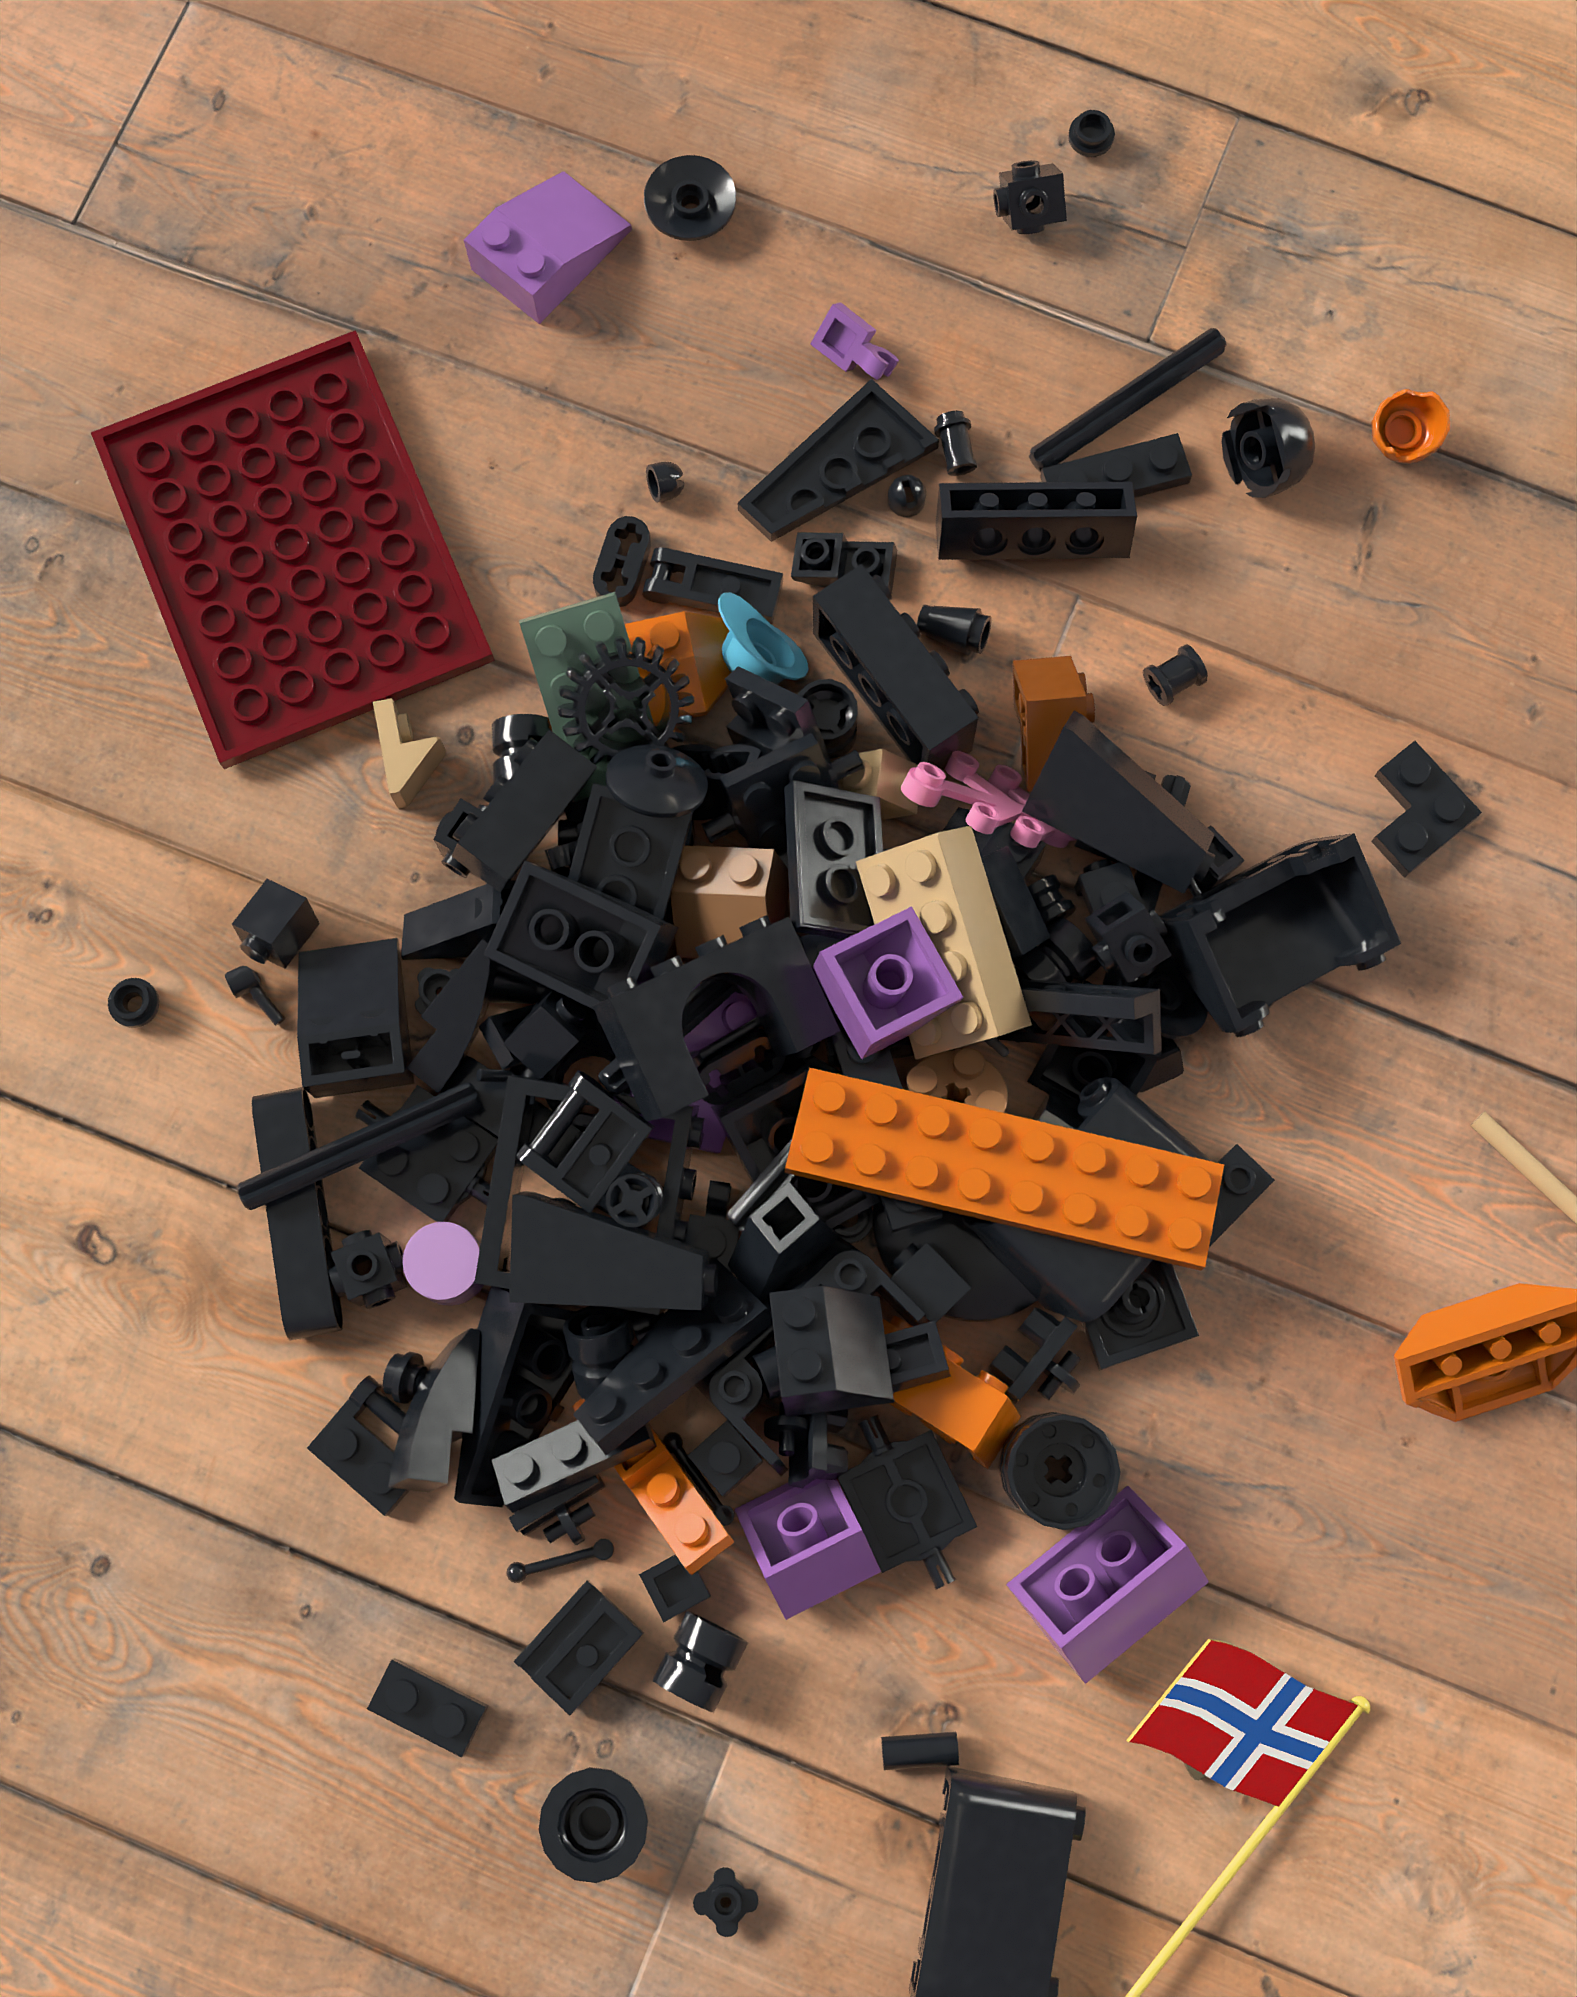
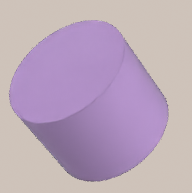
(443, 1263)

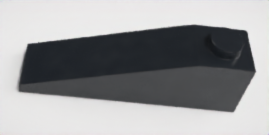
(518, 1388)

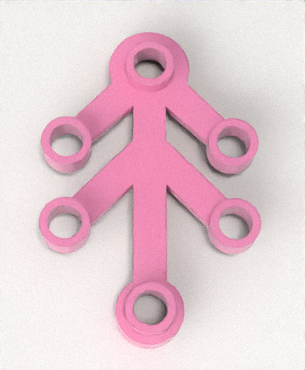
(989, 798)

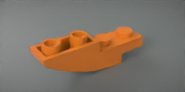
(674, 1505)

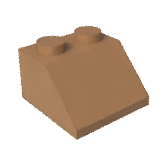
(724, 890)

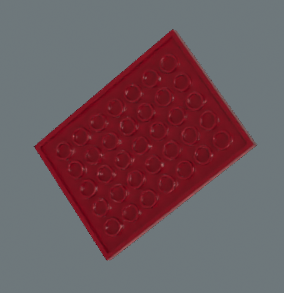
(291, 549)

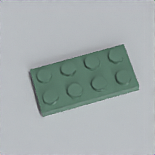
(554, 645)

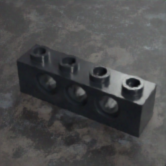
(1035, 520)

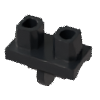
(1049, 1336)
(806, 1444)
(559, 1505)

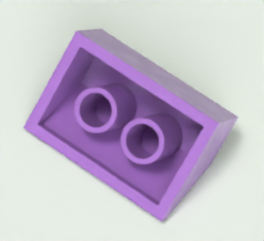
(1108, 1584)

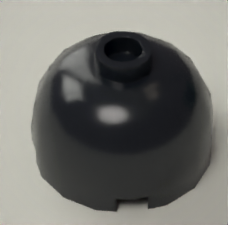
(1268, 446)

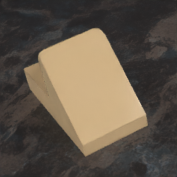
(405, 761)

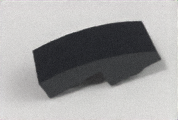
(829, 556)

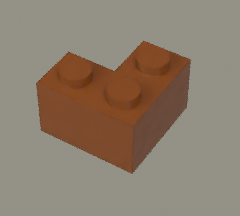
(1044, 699)

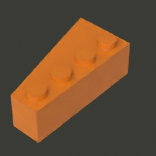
(960, 1406)

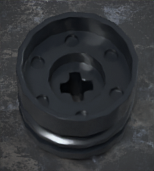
(1089, 1468)

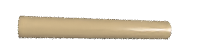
(1527, 1164)

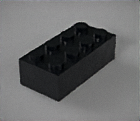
(893, 669)

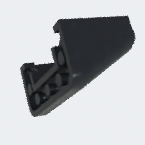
(1279, 929)
(1069, 1274)
(996, 1888)

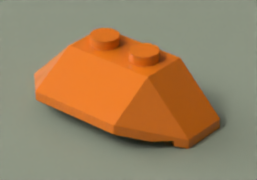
(697, 646)
(1489, 1351)

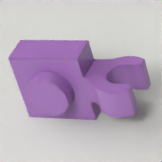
(846, 342)

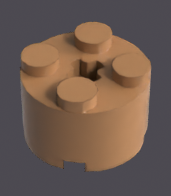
(961, 1078)

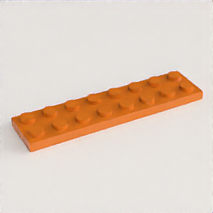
(1005, 1169)

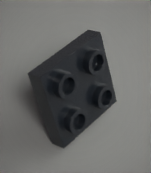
(1143, 1319)

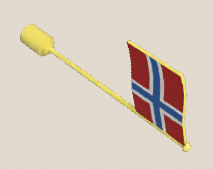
(1248, 1733)

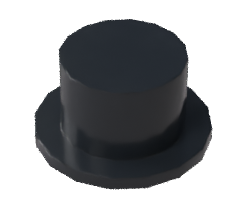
(593, 1825)

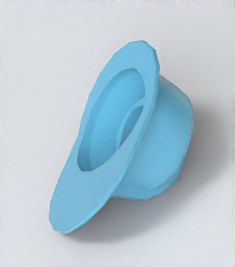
(758, 644)

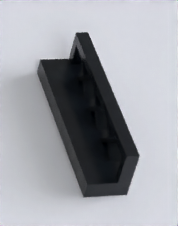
(1104, 1001)

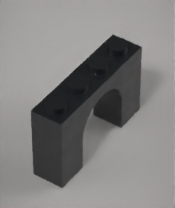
(646, 1018)

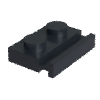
(579, 1647)

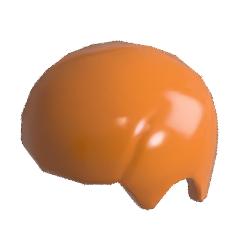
(1410, 425)

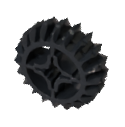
(642, 688)

